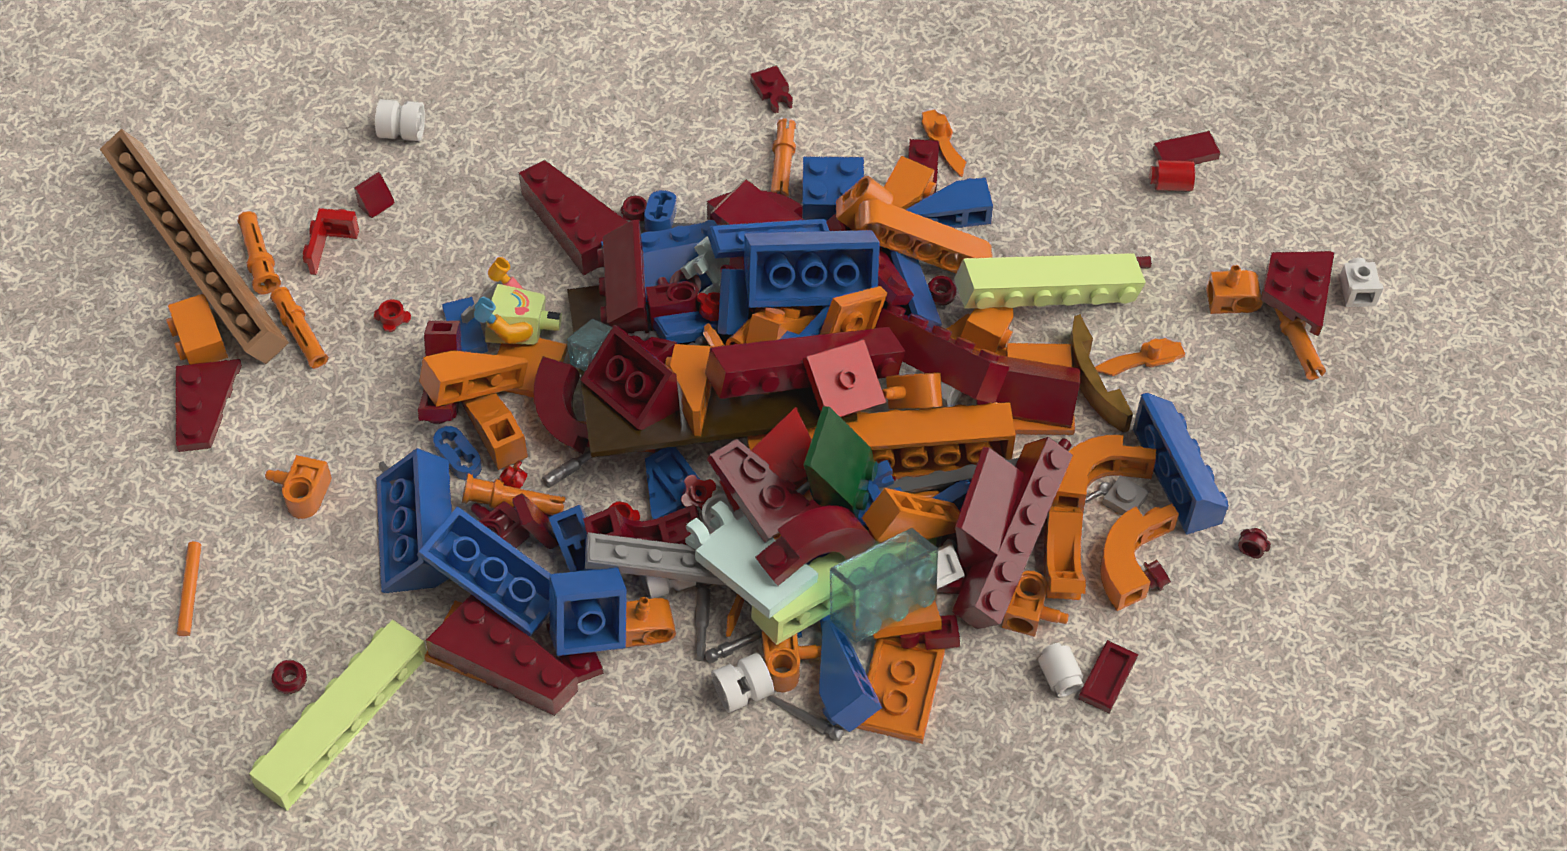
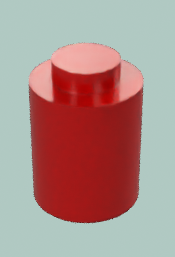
(1173, 175)

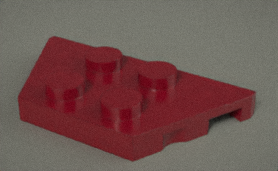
(1299, 285)

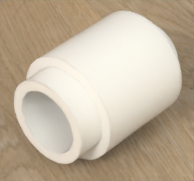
(1061, 669)

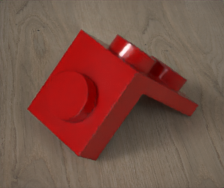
(332, 224)

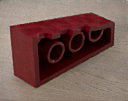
(569, 213)
(503, 656)

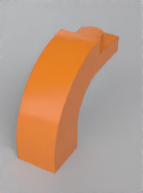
(1101, 458)
(1063, 553)
(1119, 569)

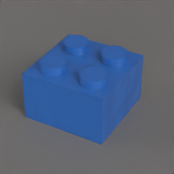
(826, 181)
(587, 611)

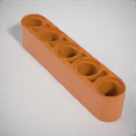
(920, 236)

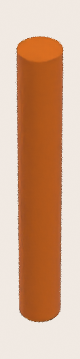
(189, 589)

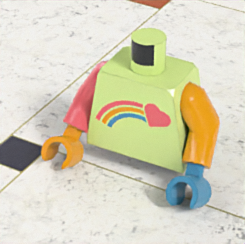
(513, 312)

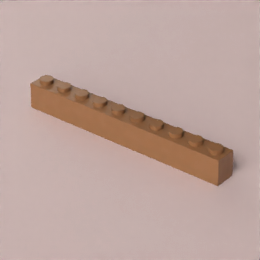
(194, 247)

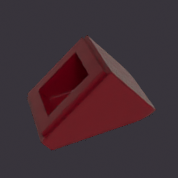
(374, 195)

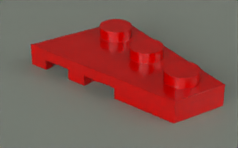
(783, 450)

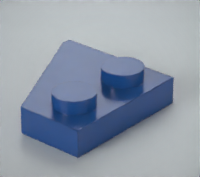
(665, 481)

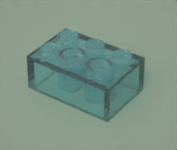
(883, 584)

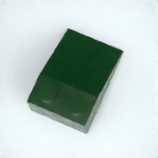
(839, 464)

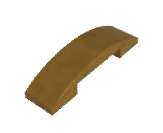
(1109, 405)

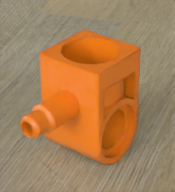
(863, 190)
(1233, 291)
(913, 391)
(306, 478)
(1026, 611)
(649, 622)
(786, 655)

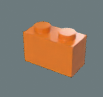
(197, 331)

